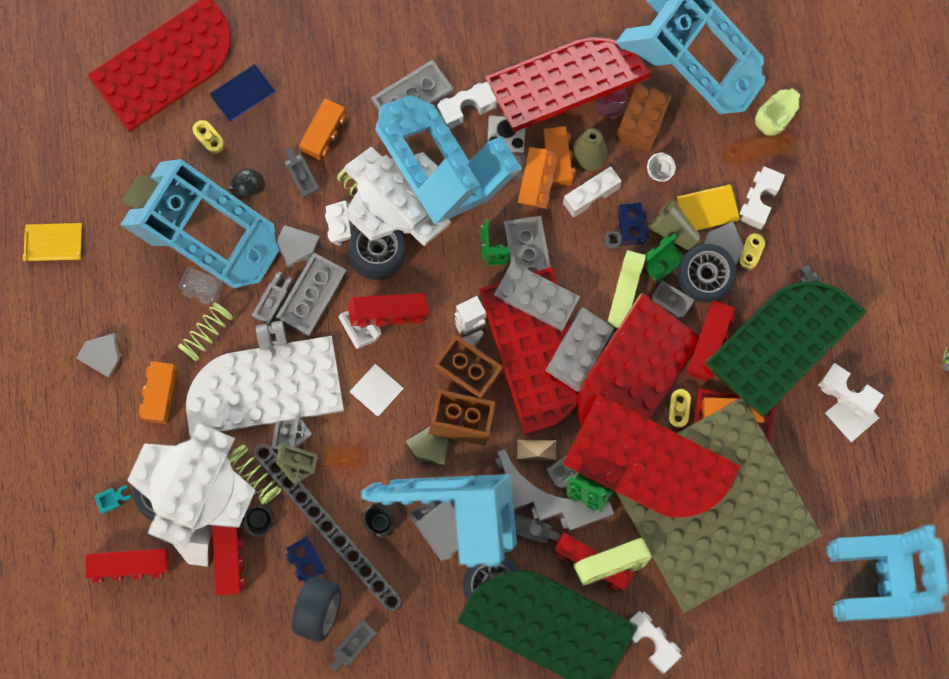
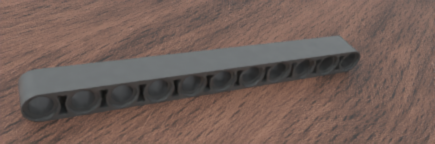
(331, 536)

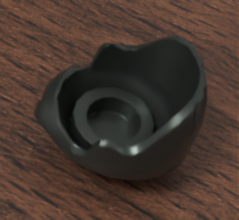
(247, 183)
(258, 520)
(378, 520)

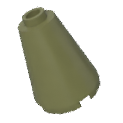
(590, 150)
(674, 221)

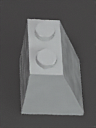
(438, 527)

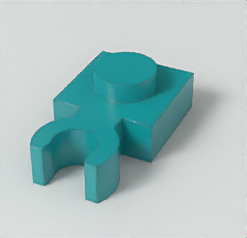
(110, 499)

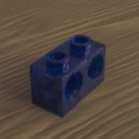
(627, 224)
(309, 558)

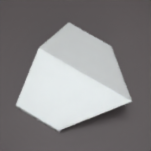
(199, 547)

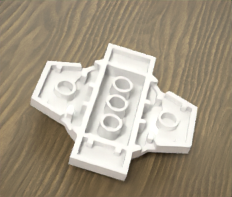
(387, 200)
(191, 485)

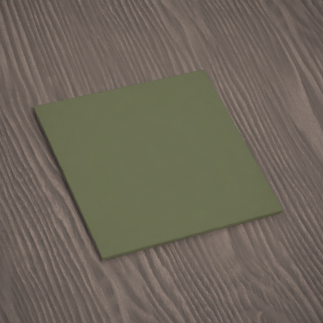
(741, 534)

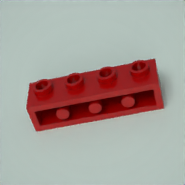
(388, 310)
(710, 339)
(575, 551)
(228, 561)
(127, 564)

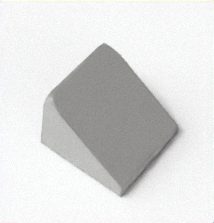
(475, 338)

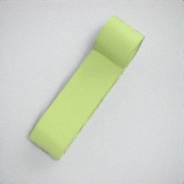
(626, 287)
(627, 556)

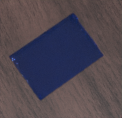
(242, 92)

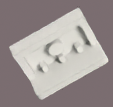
(339, 226)
(359, 336)

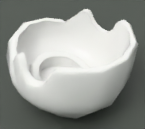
(661, 167)

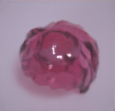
(613, 104)

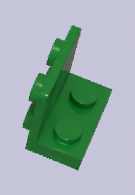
(492, 255)
(663, 260)
(588, 492)

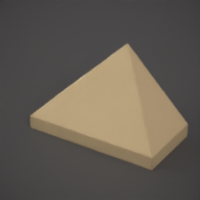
(536, 449)

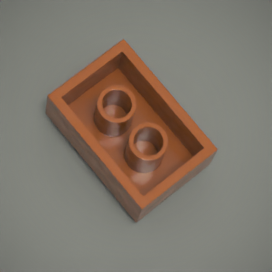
(643, 117)
(468, 368)
(462, 417)

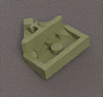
(140, 191)
(429, 447)
(296, 462)

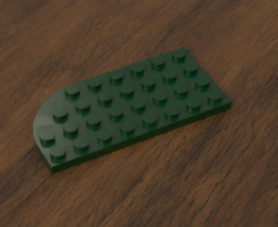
(784, 342)
(548, 624)

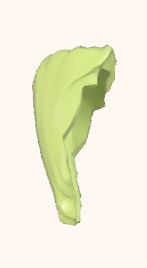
(777, 112)

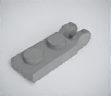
(272, 299)

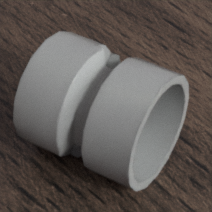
(264, 336)

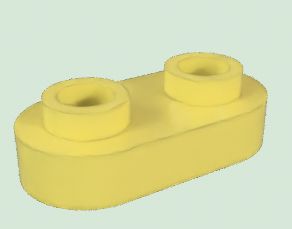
(208, 138)
(752, 251)
(679, 409)

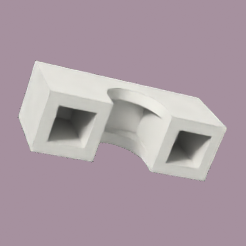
(479, 96)
(600, 185)
(755, 211)
(470, 316)
(835, 383)
(665, 653)

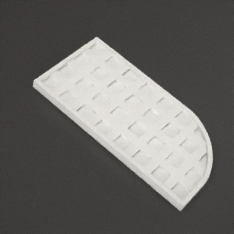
(266, 386)

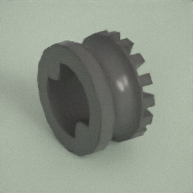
(607, 239)

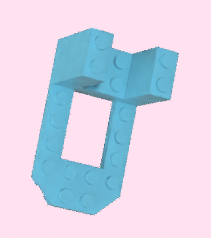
(673, 32)
(457, 181)
(173, 204)
(481, 505)
(895, 573)

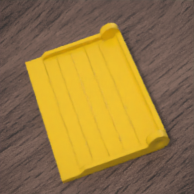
(710, 207)
(53, 242)

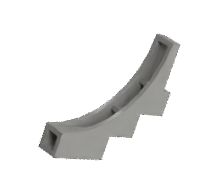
(545, 506)

